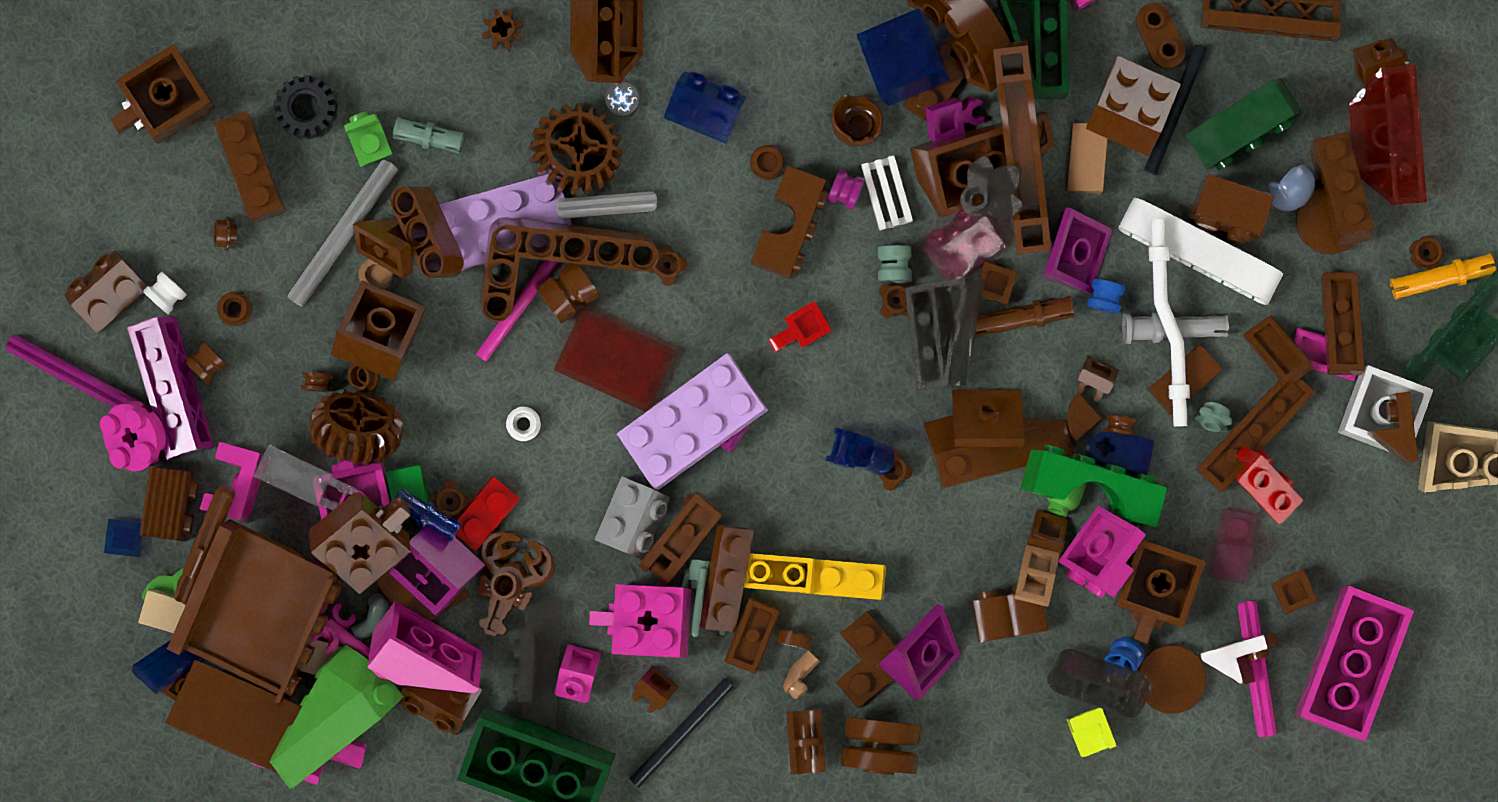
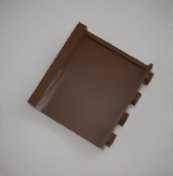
(256, 609)

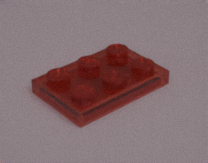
(614, 360)

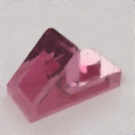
(1233, 547)

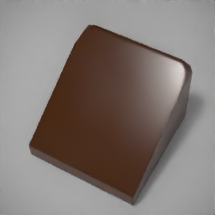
(1048, 531)

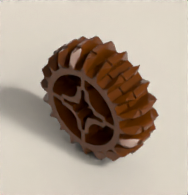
(548, 150)
(356, 427)

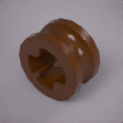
(317, 382)
(1120, 425)

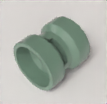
(894, 272)

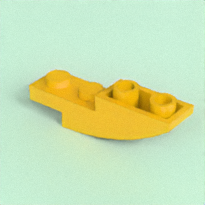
(815, 576)

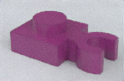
(948, 117)

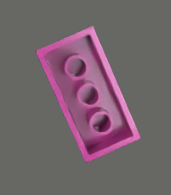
(1354, 663)

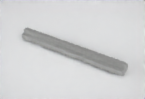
(342, 233)

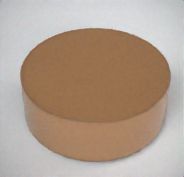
(375, 274)

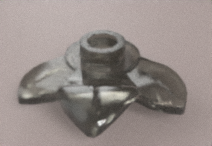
(996, 187)

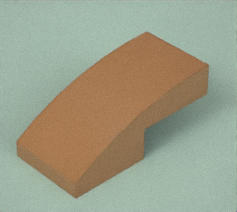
(1037, 575)

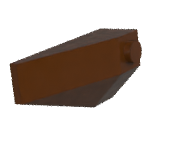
(944, 165)
(969, 464)

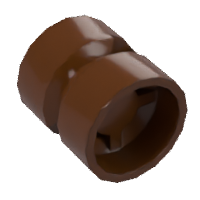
(567, 292)

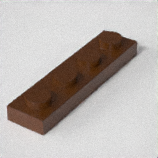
(1254, 431)

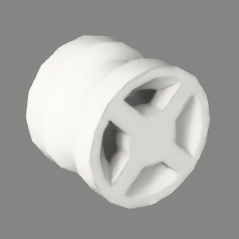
(164, 293)

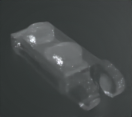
(299, 477)

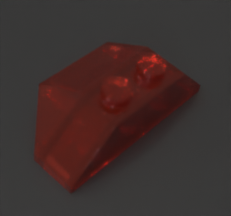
(1389, 135)

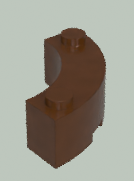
(974, 32)

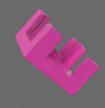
(244, 482)

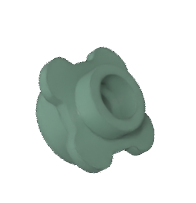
(1214, 417)

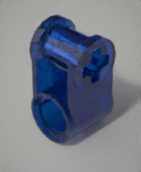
(855, 451)
(1125, 451)

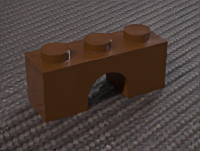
(249, 167)
(1347, 202)
(780, 252)

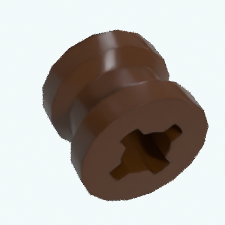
(206, 363)

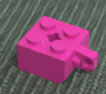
(368, 480)
(628, 621)

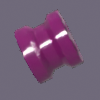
(846, 189)

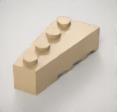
(1458, 457)

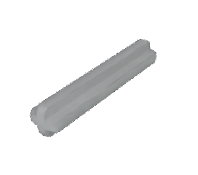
(606, 204)

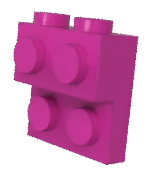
(1101, 553)

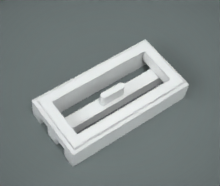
(878, 165)

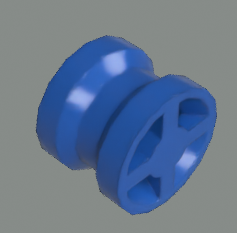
(1106, 296)
(1126, 653)

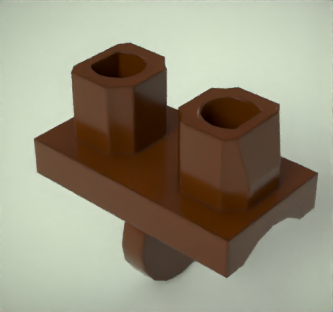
(806, 741)

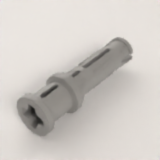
(1191, 326)

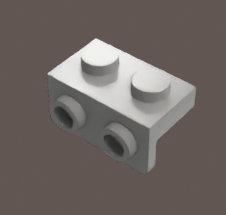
(632, 518)

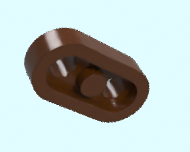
(1160, 35)

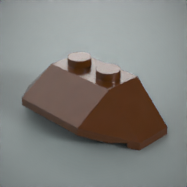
(606, 38)

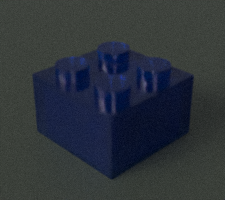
(903, 57)

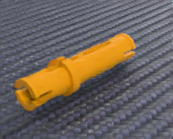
(1457, 272)

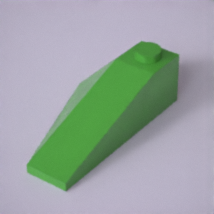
(335, 713)

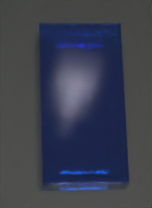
(163, 667)

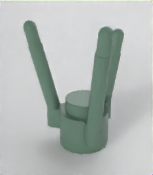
(698, 576)

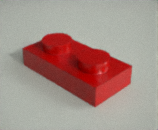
(485, 512)

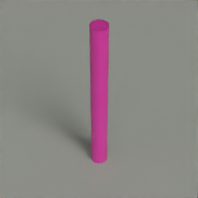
(519, 306)

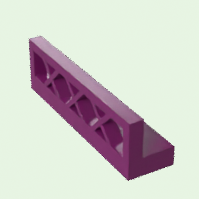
(170, 385)

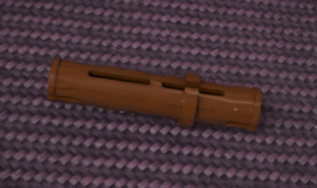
(1024, 316)

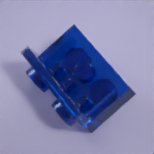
(704, 106)

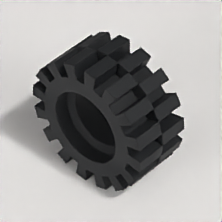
(305, 86)

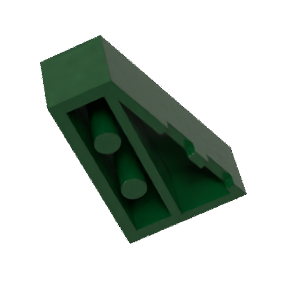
(1046, 29)
(1244, 124)

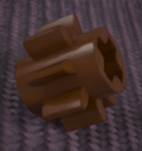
(493, 27)

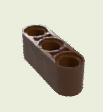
(427, 232)

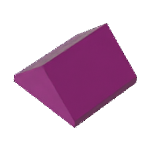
(1076, 251)
(923, 654)

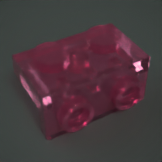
(961, 245)

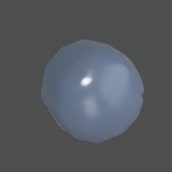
(1293, 189)

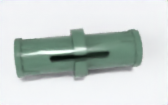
(428, 135)

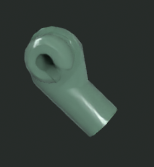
(377, 609)

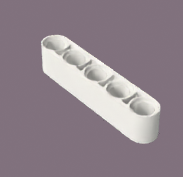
(1204, 251)

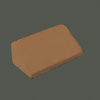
(1086, 161)

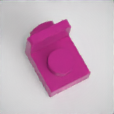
(577, 673)

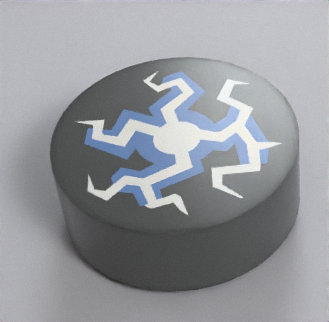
(622, 99)

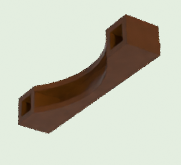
(1022, 144)

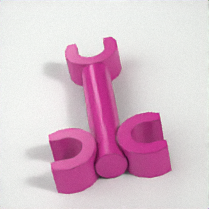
(336, 632)

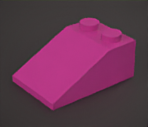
(422, 653)

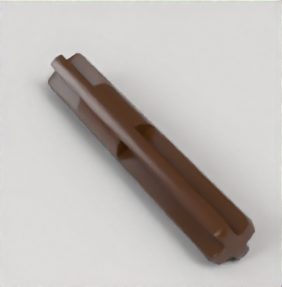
(213, 519)

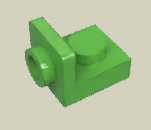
(368, 138)

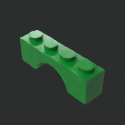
(1130, 498)

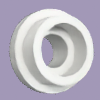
(523, 412)

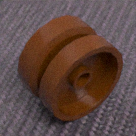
(881, 746)

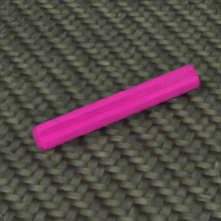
(1260, 688)

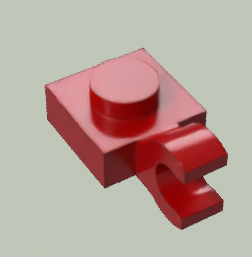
(804, 327)

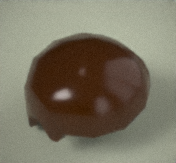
(861, 130)

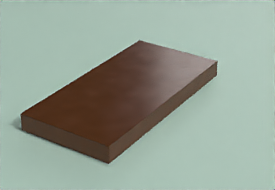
(231, 714)

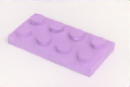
(473, 215)
(692, 421)

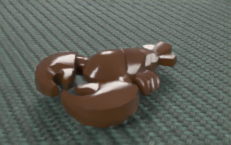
(510, 580)

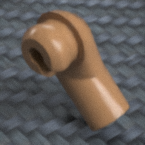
(799, 670)

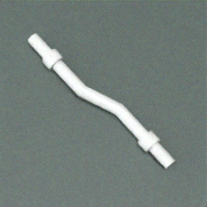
(1159, 255)

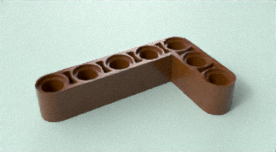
(553, 250)

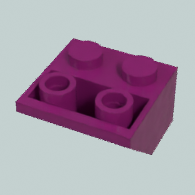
(436, 569)

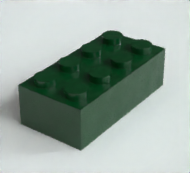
(533, 762)

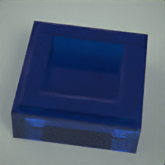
(123, 538)

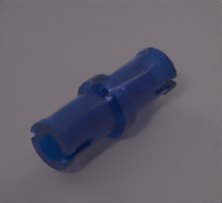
(429, 516)

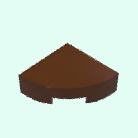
(1080, 417)

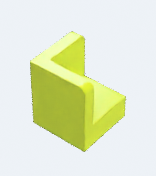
(1091, 732)

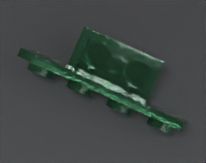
(1465, 338)

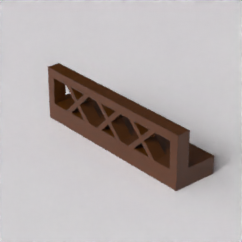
(1273, 24)

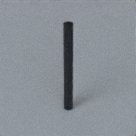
(1186, 81)
(681, 732)

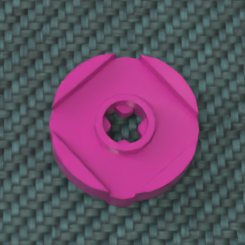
(117, 438)

